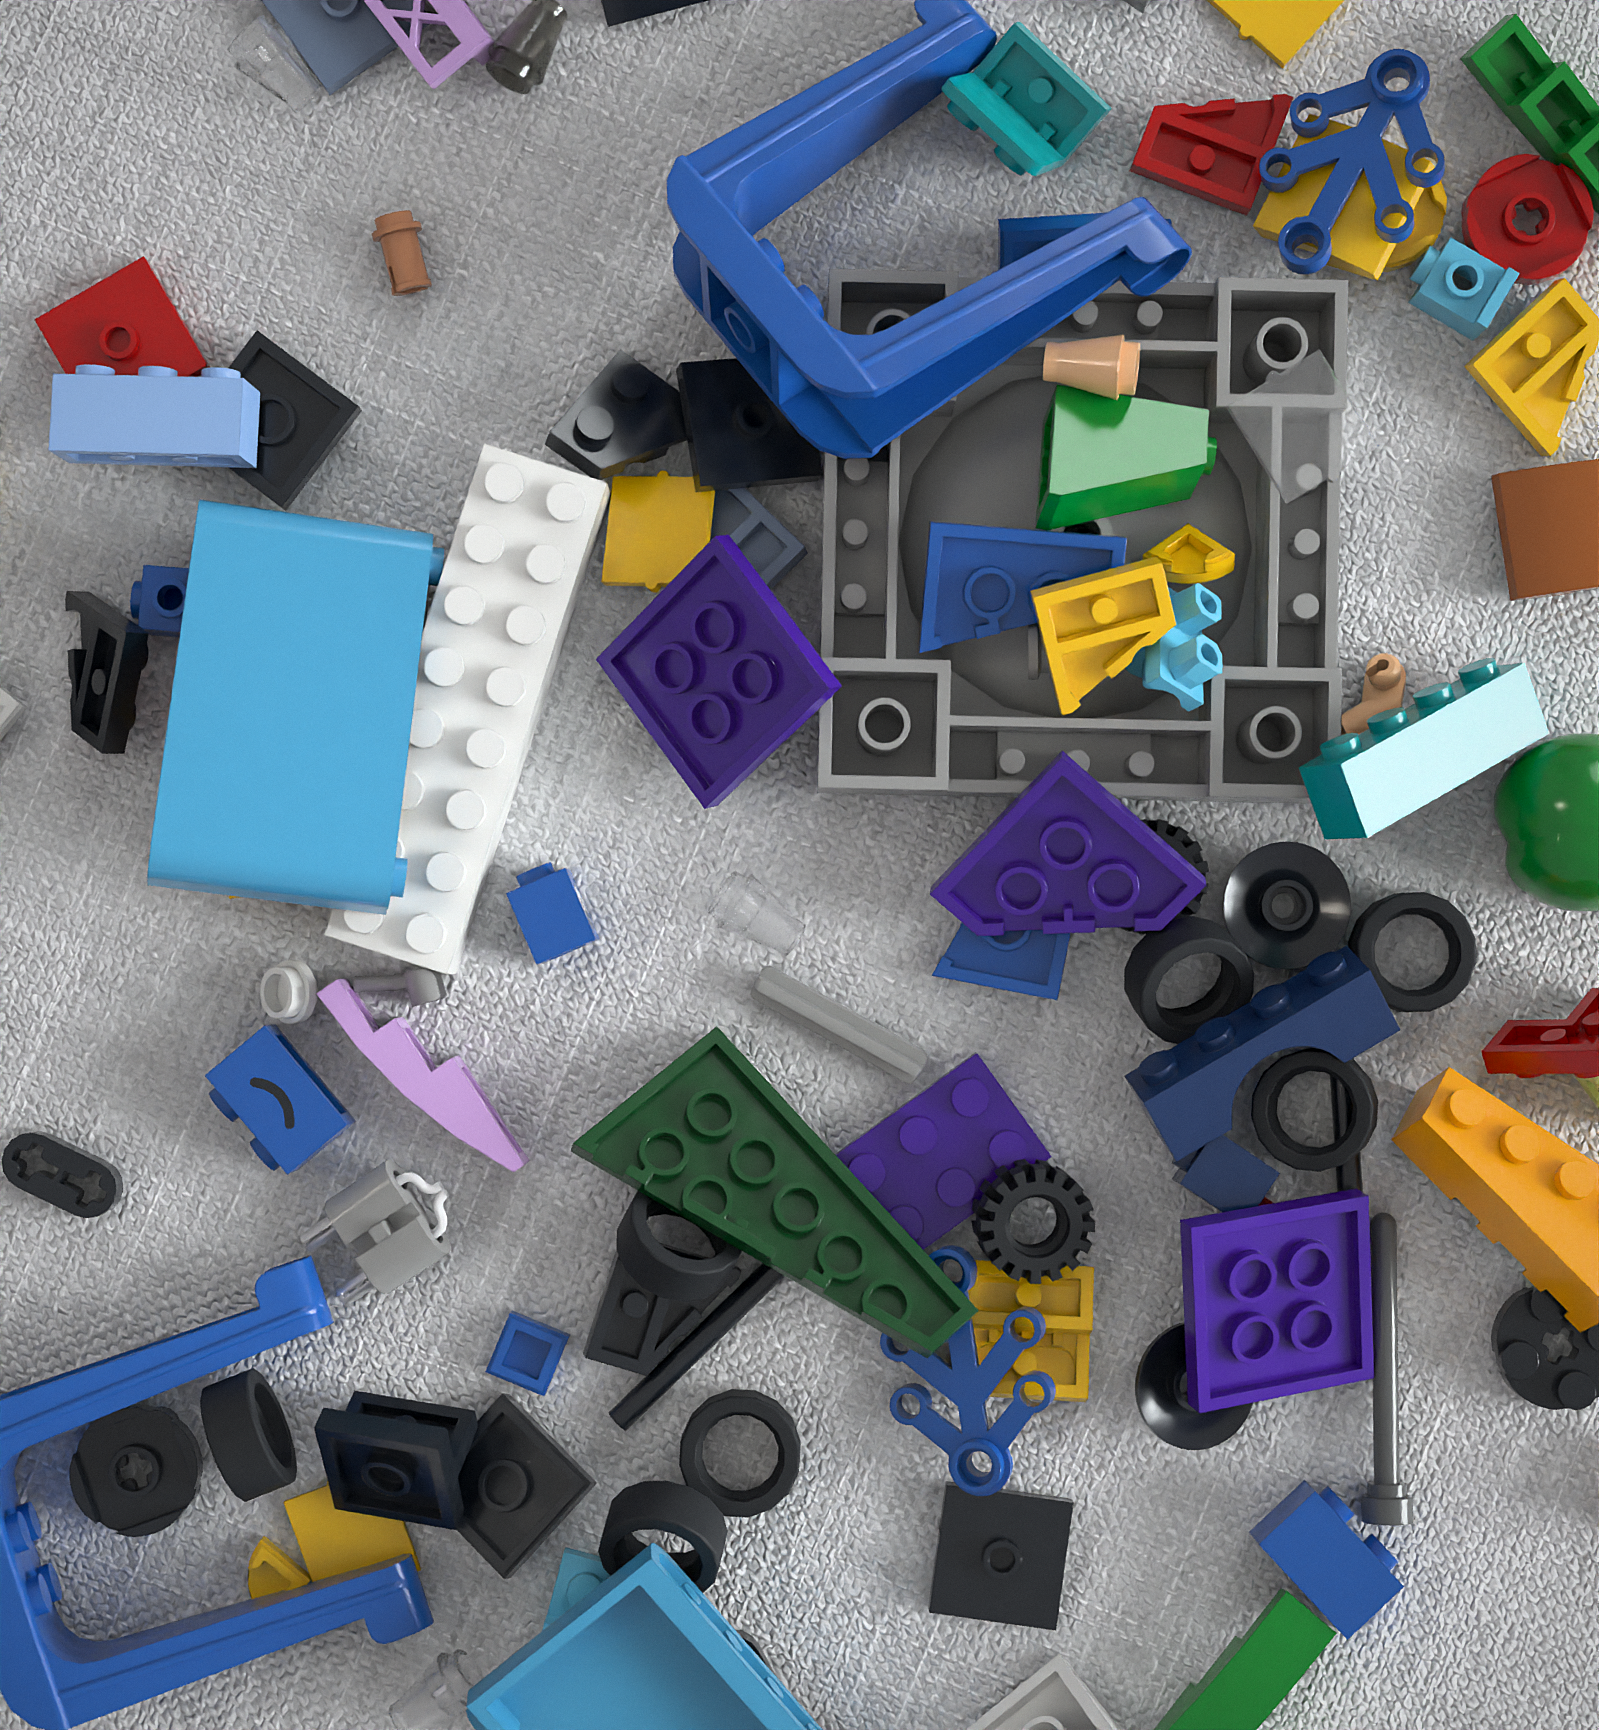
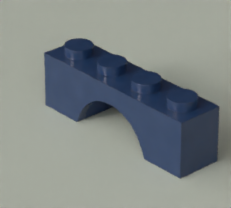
(1194, 1084)

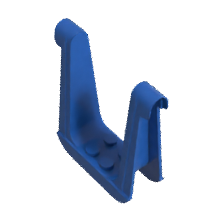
(866, 390)
(68, 1680)

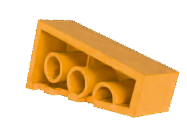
(1517, 1183)

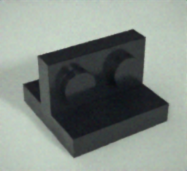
(396, 1458)

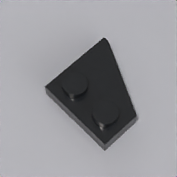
(619, 420)
(104, 673)

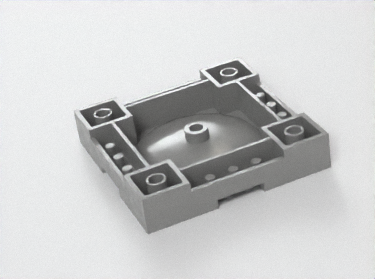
(966, 711)

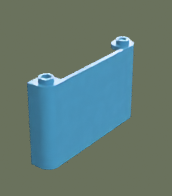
(292, 709)
(637, 1658)

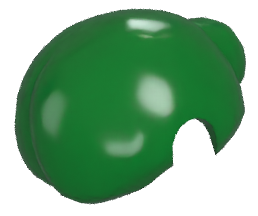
(1552, 821)

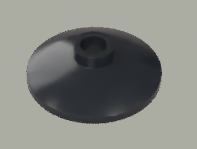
(1318, 897)
(1167, 1408)

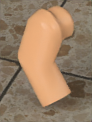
(1382, 691)

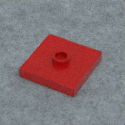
(122, 326)

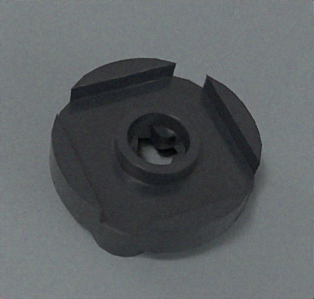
(1522, 1357)
(121, 1503)

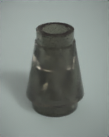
(526, 46)

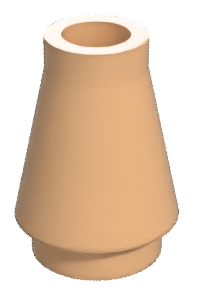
(1094, 365)

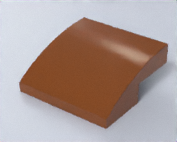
(1549, 528)

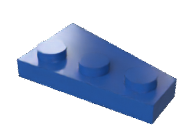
(984, 576)

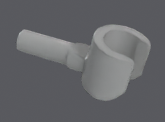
(422, 985)

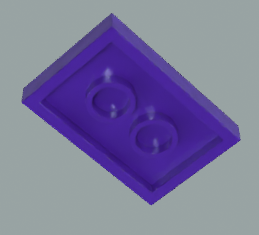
(940, 1149)

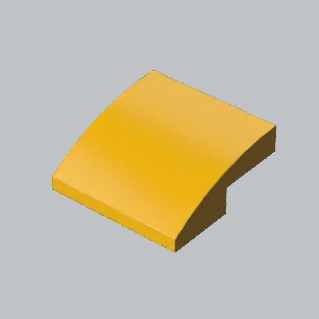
(1353, 236)
(1068, 1319)

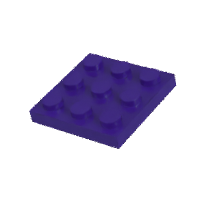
(717, 671)
(1277, 1299)

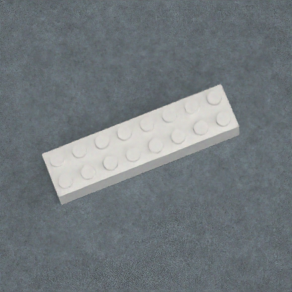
(480, 695)

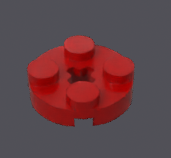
(1538, 186)

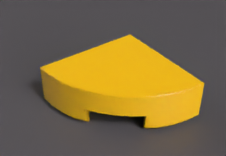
(1192, 557)
(273, 1571)

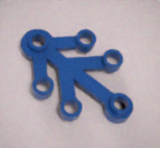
(1355, 152)
(969, 1387)

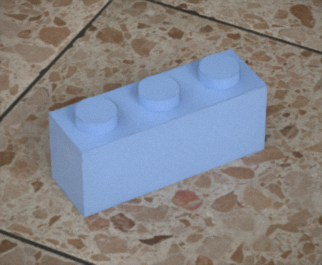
(154, 418)

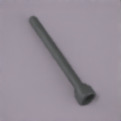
(1385, 1496)

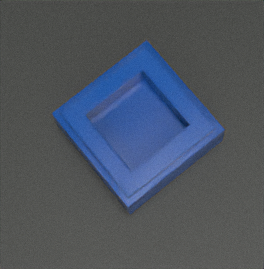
(527, 1353)

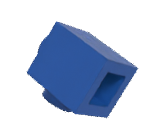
(160, 600)

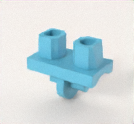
(1183, 655)

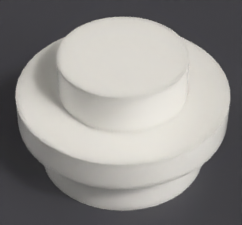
(289, 992)

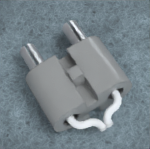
(385, 1228)

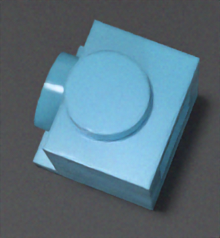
(1461, 310)

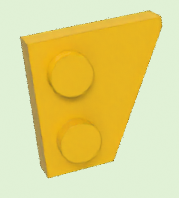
(1539, 363)
(1099, 624)

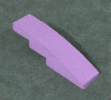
(442, 1092)

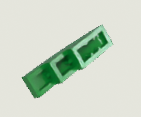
(1539, 98)
(1253, 1670)

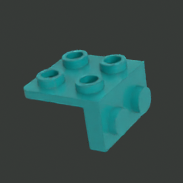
(1026, 103)

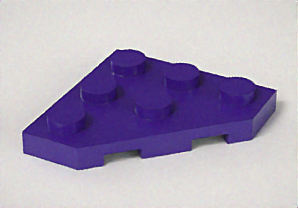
(1067, 864)

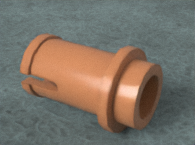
(402, 252)

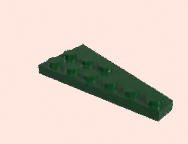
(750, 1170)

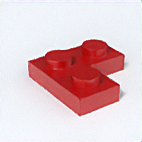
(1548, 1045)

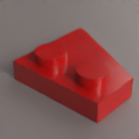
(1211, 148)

